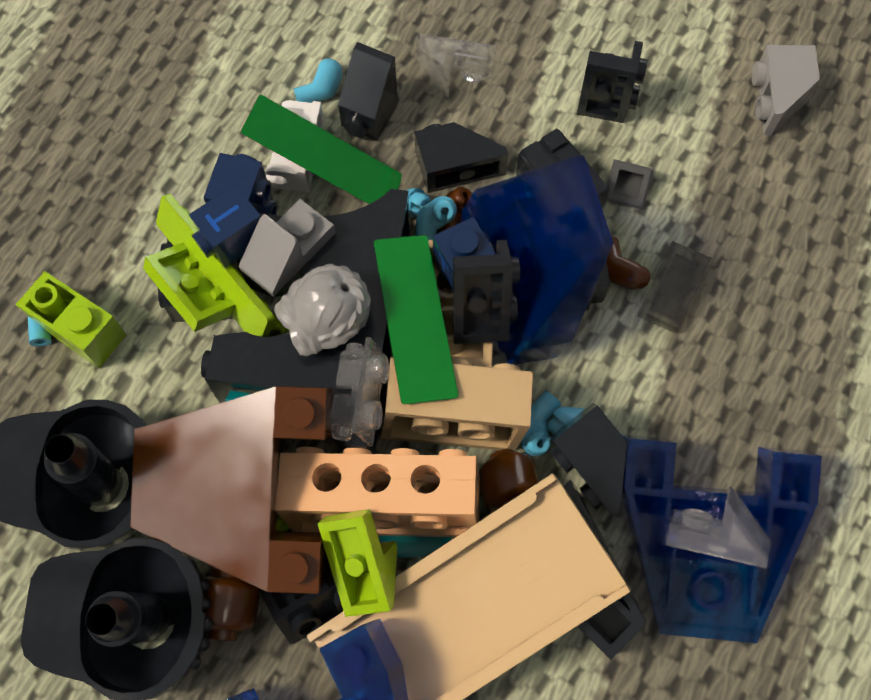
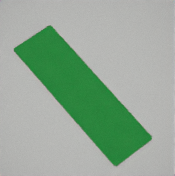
(319, 151)
(415, 320)

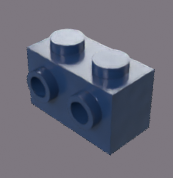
(248, 176)

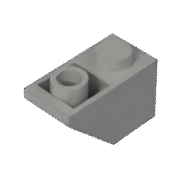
(785, 83)

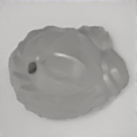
(324, 308)

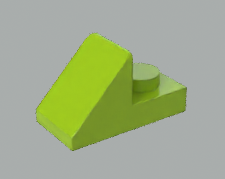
(359, 562)

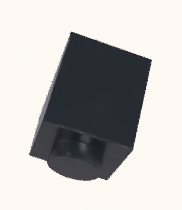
(368, 92)
(457, 156)

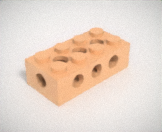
(389, 485)

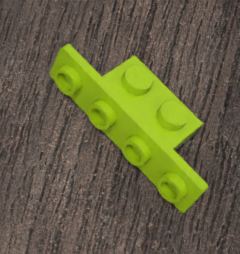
(201, 286)

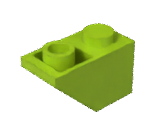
(72, 319)

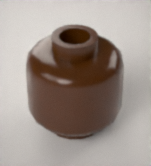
(506, 477)
(232, 607)

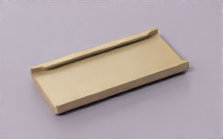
(494, 595)

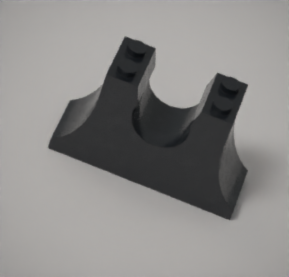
(259, 363)

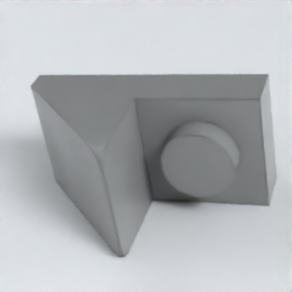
(284, 246)

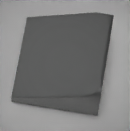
(629, 183)

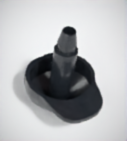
(62, 466)
(98, 603)

